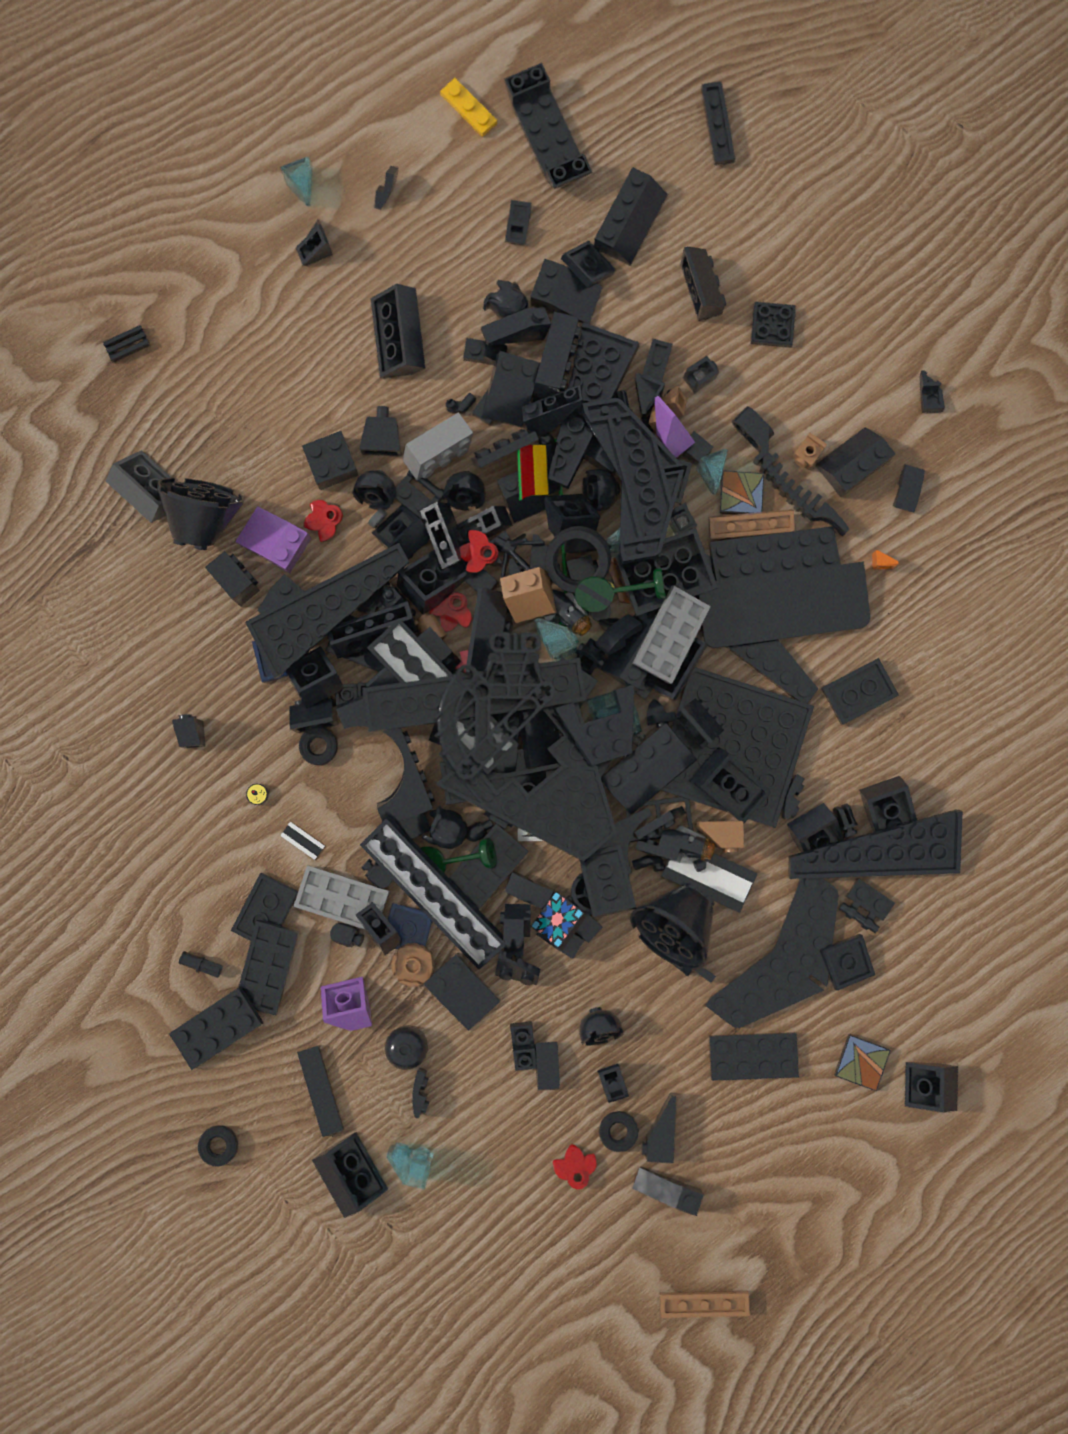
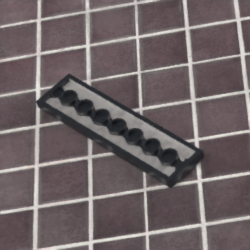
(411, 660)
(434, 892)

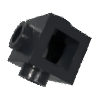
(590, 656)

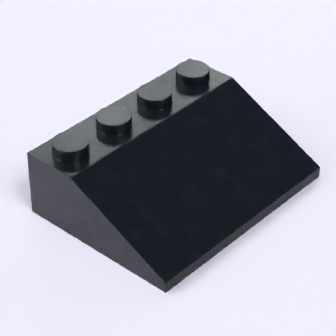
(682, 566)

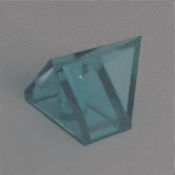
(299, 178)
(711, 469)

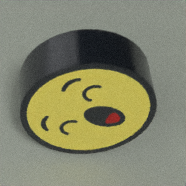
(257, 794)

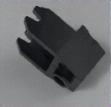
(517, 925)

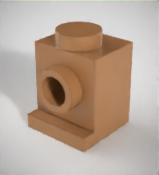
(812, 443)

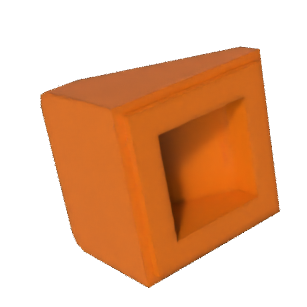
(882, 561)

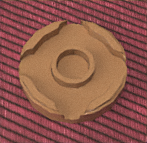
(412, 964)

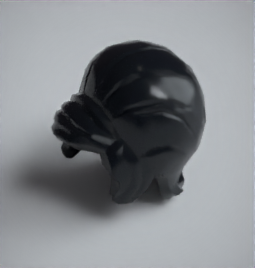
(506, 300)
(447, 829)

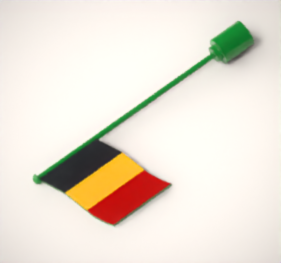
(533, 475)

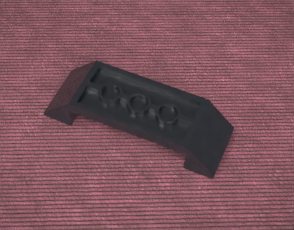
(545, 127)

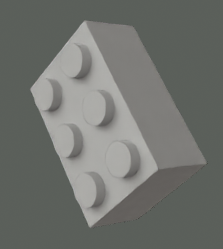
(437, 447)

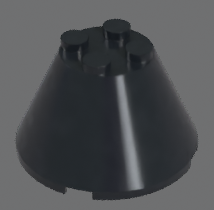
(197, 510)
(677, 926)

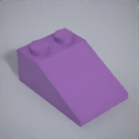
(274, 539)

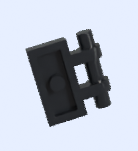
(870, 900)

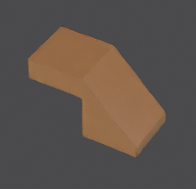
(675, 401)

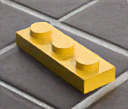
(468, 107)

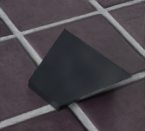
(314, 246)
(646, 391)

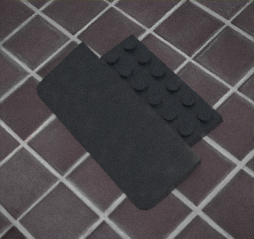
(782, 589)

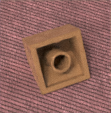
(528, 595)
(725, 834)

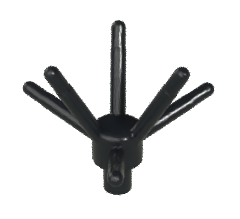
(508, 547)

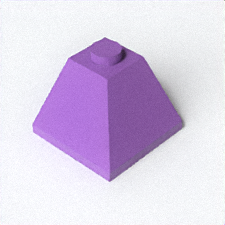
(670, 429)
(346, 1004)

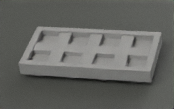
(671, 634)
(337, 896)

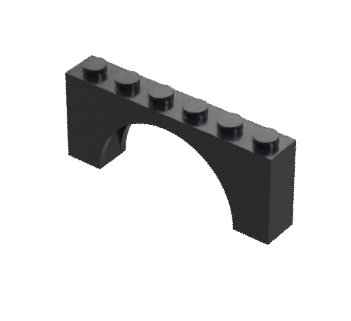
(411, 795)

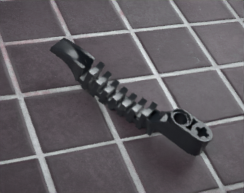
(758, 433)

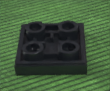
(773, 324)

